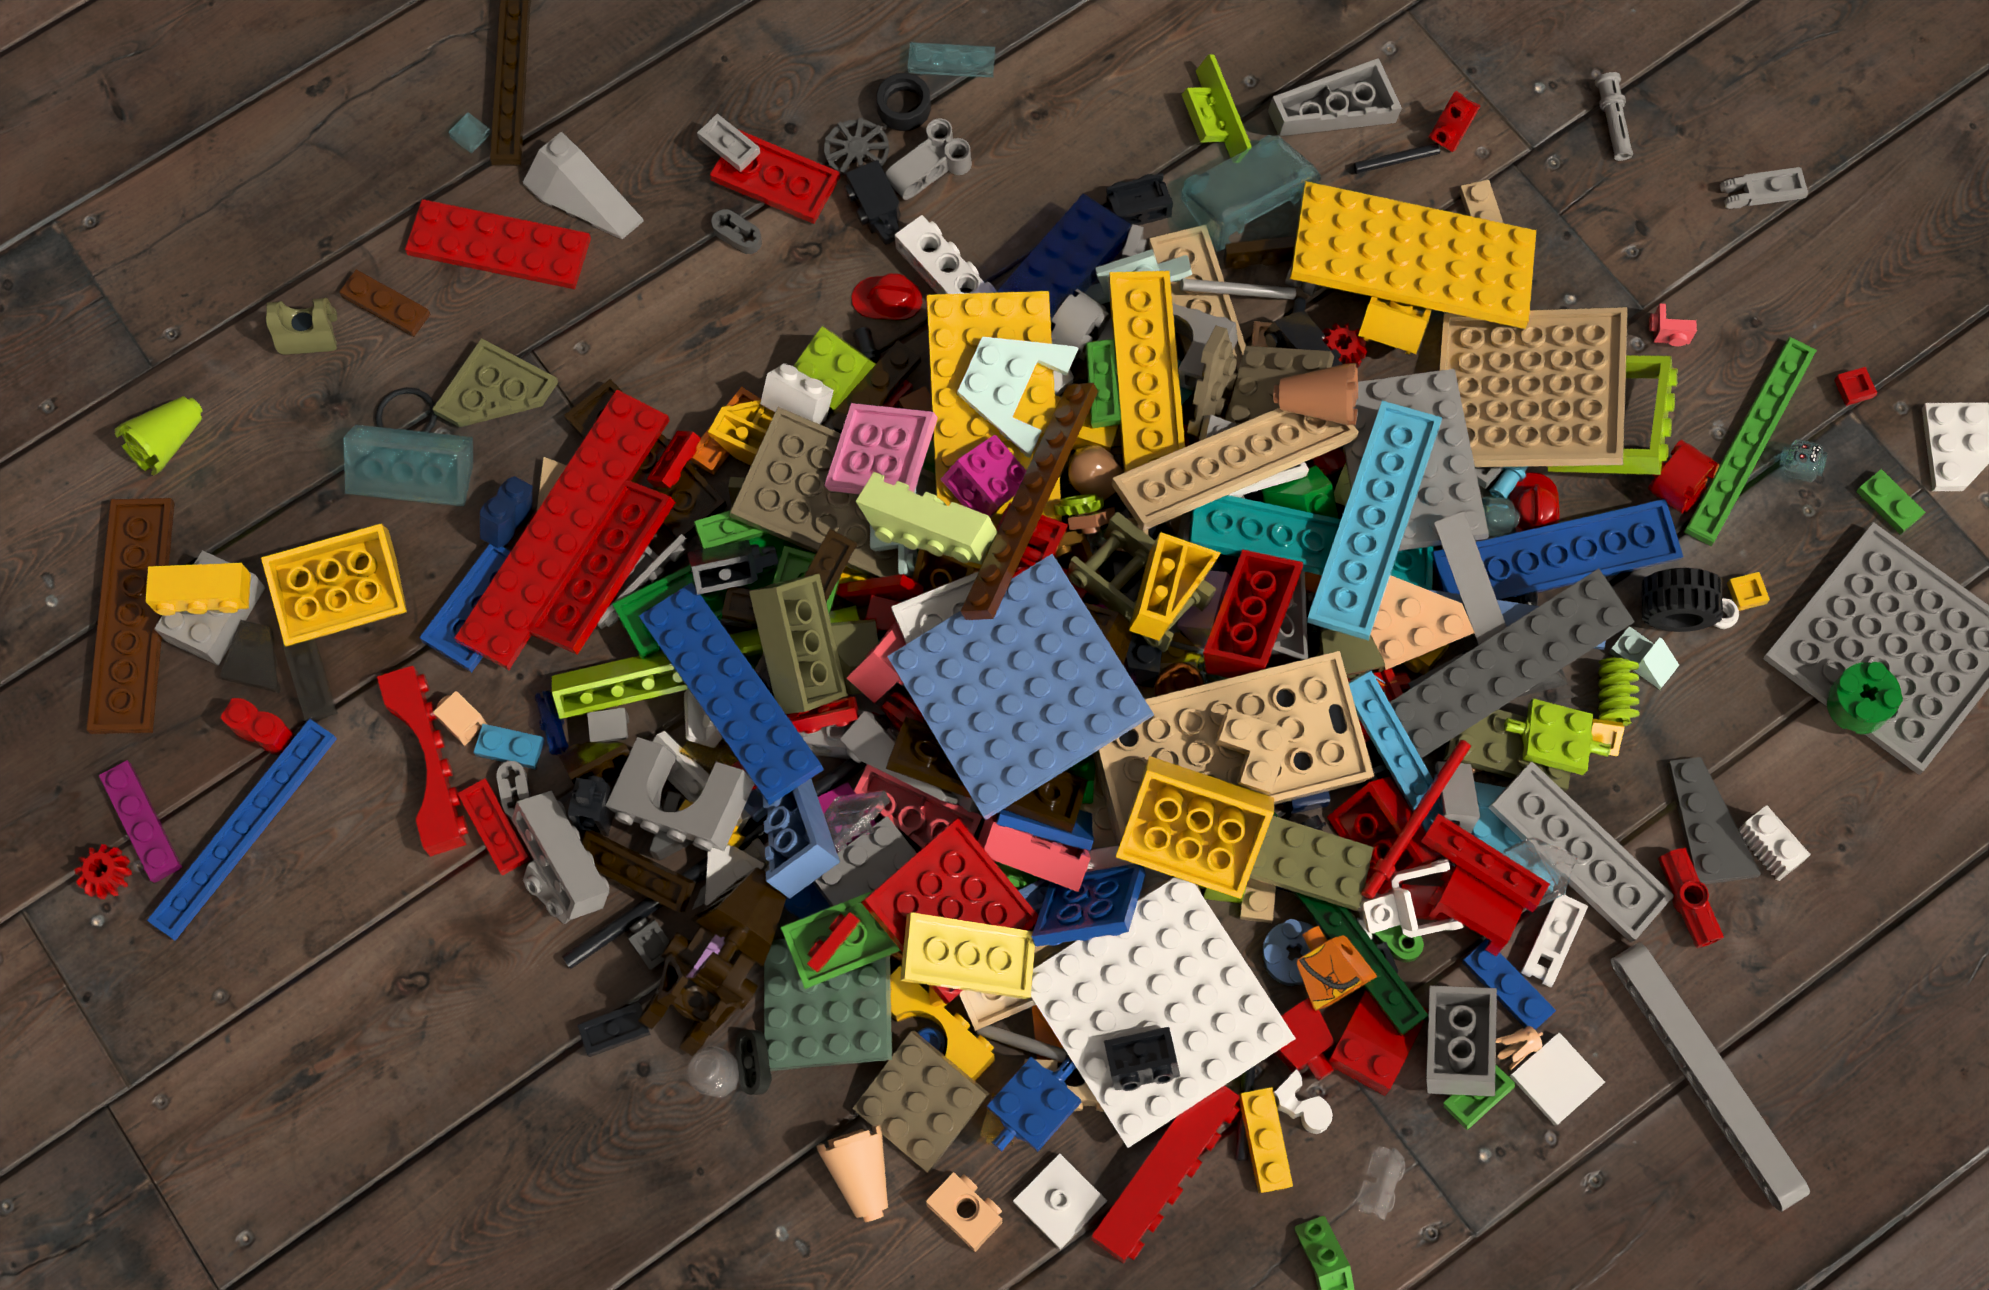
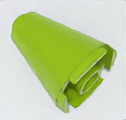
(159, 433)

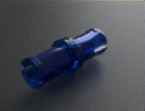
(551, 723)

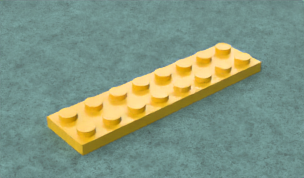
(1146, 366)

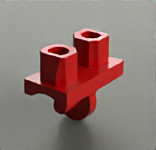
(1454, 121)

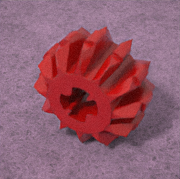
(1351, 344)
(111, 879)

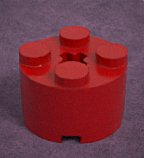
(1683, 477)

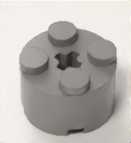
(1079, 322)

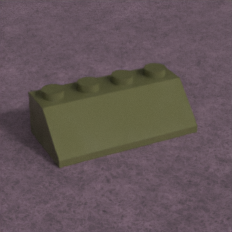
(798, 643)

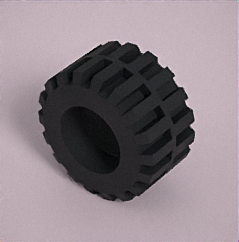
(1682, 599)

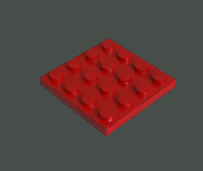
(952, 881)

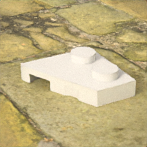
(726, 868)

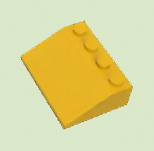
(335, 584)
(1195, 827)

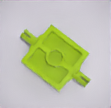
(1557, 736)

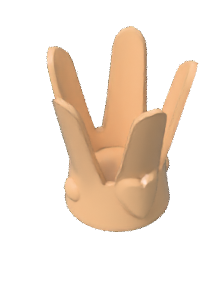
(1522, 1043)

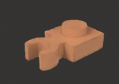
(1091, 521)

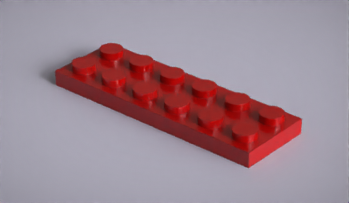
(498, 244)
(601, 566)

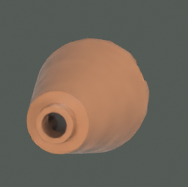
(1321, 394)

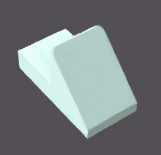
(1654, 660)

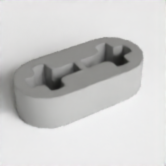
(505, 788)

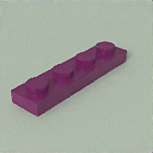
(140, 821)

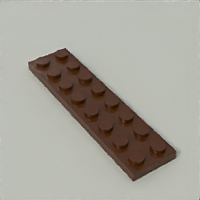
(126, 638)

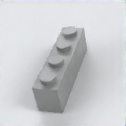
(560, 855)

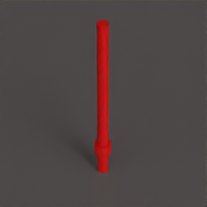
(1385, 867)

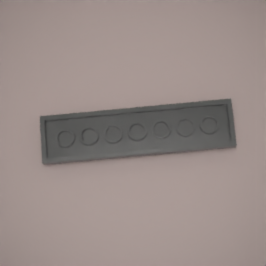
(1511, 662)

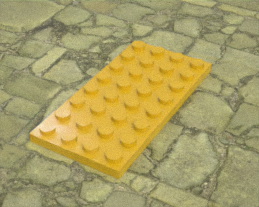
(1414, 255)
(954, 334)

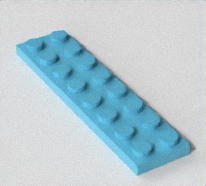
(1374, 520)

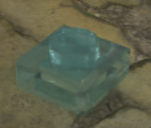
(469, 132)

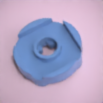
(1276, 955)

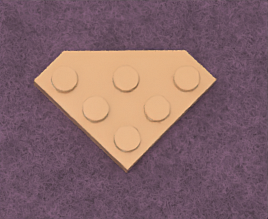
(1416, 622)

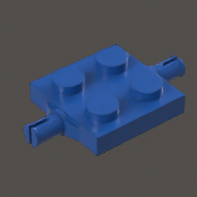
(1034, 1104)

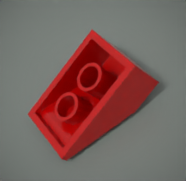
(1372, 1047)

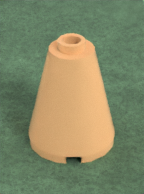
(859, 1170)

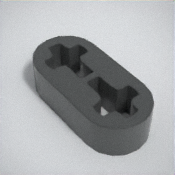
(739, 226)

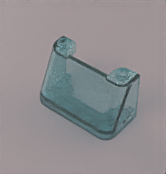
(1247, 187)

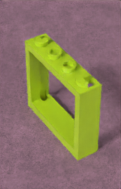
(1644, 460)

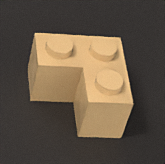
(1260, 743)

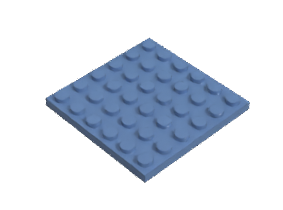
(1020, 690)

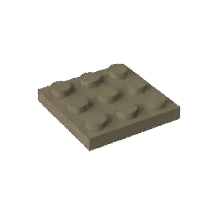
(921, 1101)

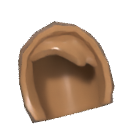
(1092, 471)

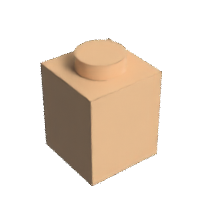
(459, 717)

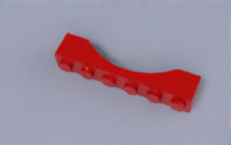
(438, 817)

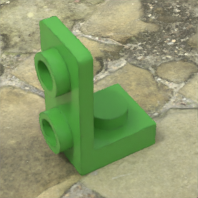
(1325, 1255)

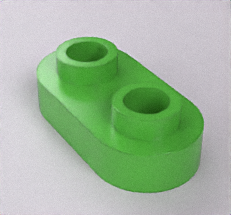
(1394, 938)

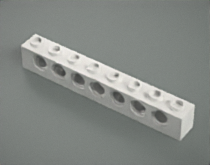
(921, 235)

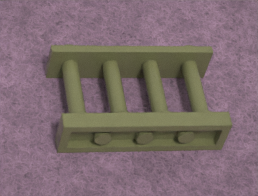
(1137, 543)

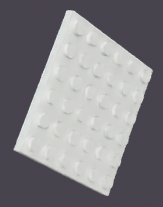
(1163, 973)

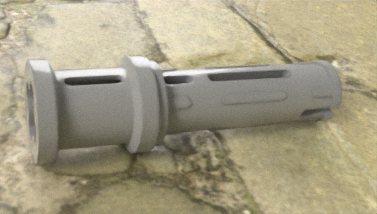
(1612, 104)

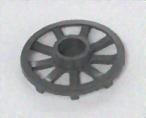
(855, 147)

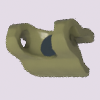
(302, 329)

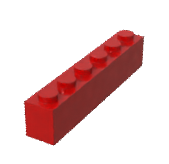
(1162, 1173)

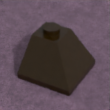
(595, 759)

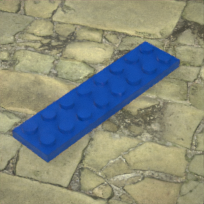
(1572, 550)
(731, 694)

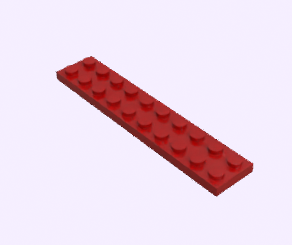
(560, 526)

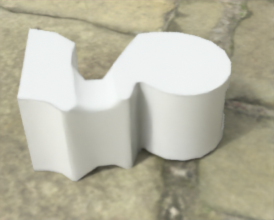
(1314, 1112)

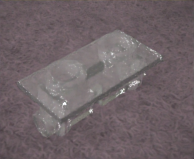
(1381, 1195)

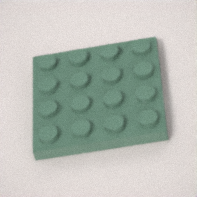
(830, 1022)

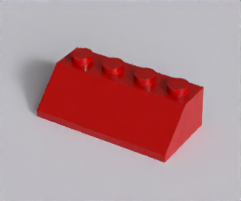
(1251, 614)

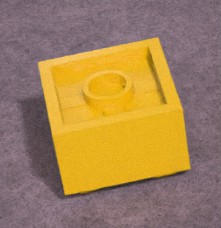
(1395, 324)

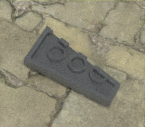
(1707, 825)

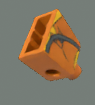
(1331, 968)

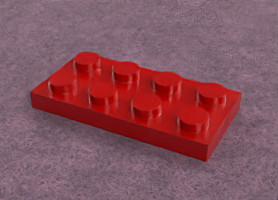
(780, 180)

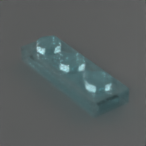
(951, 60)

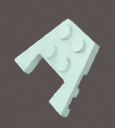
(999, 380)

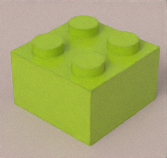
(834, 364)

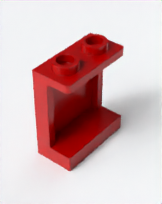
(1476, 906)

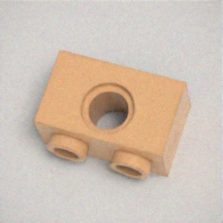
(971, 1230)

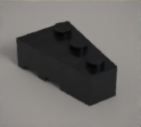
(1298, 332)

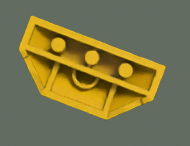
(742, 429)

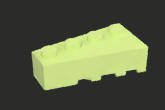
(925, 521)

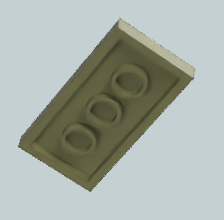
(1500, 750)
(1313, 863)

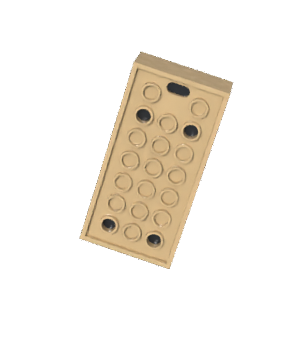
(1302, 696)

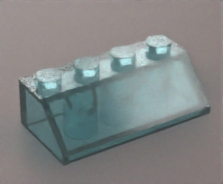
(407, 465)

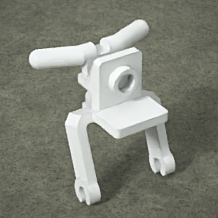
(1397, 907)

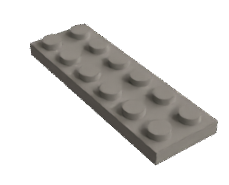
(1603, 870)

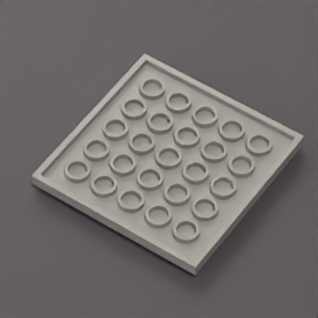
(1911, 618)

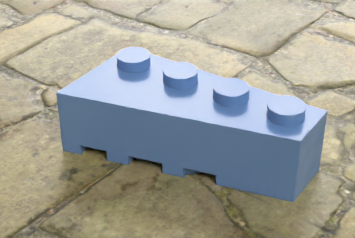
(798, 840)

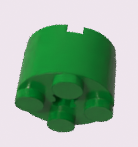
(1879, 702)

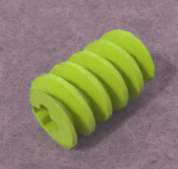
(1617, 690)

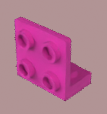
(985, 477)

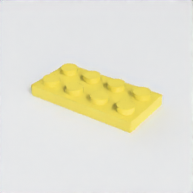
(968, 956)

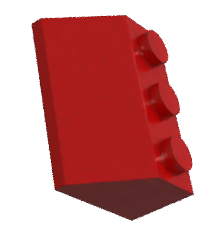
(1376, 819)

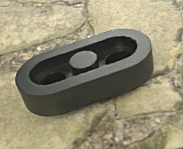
(753, 1062)

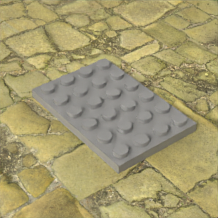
(1450, 475)

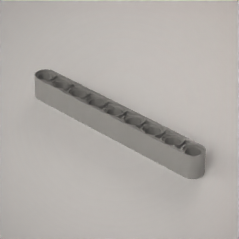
(1710, 1077)

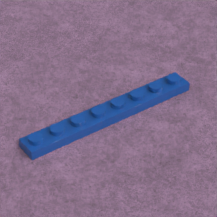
(242, 829)

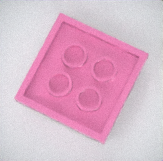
(880, 442)

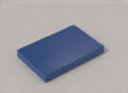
(1081, 835)

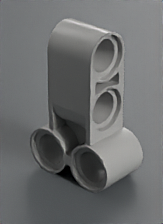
(930, 160)

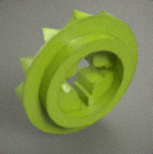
(1079, 504)

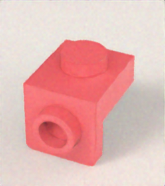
(1671, 331)

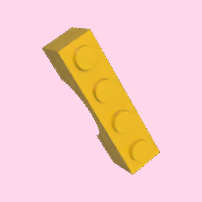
(963, 1048)

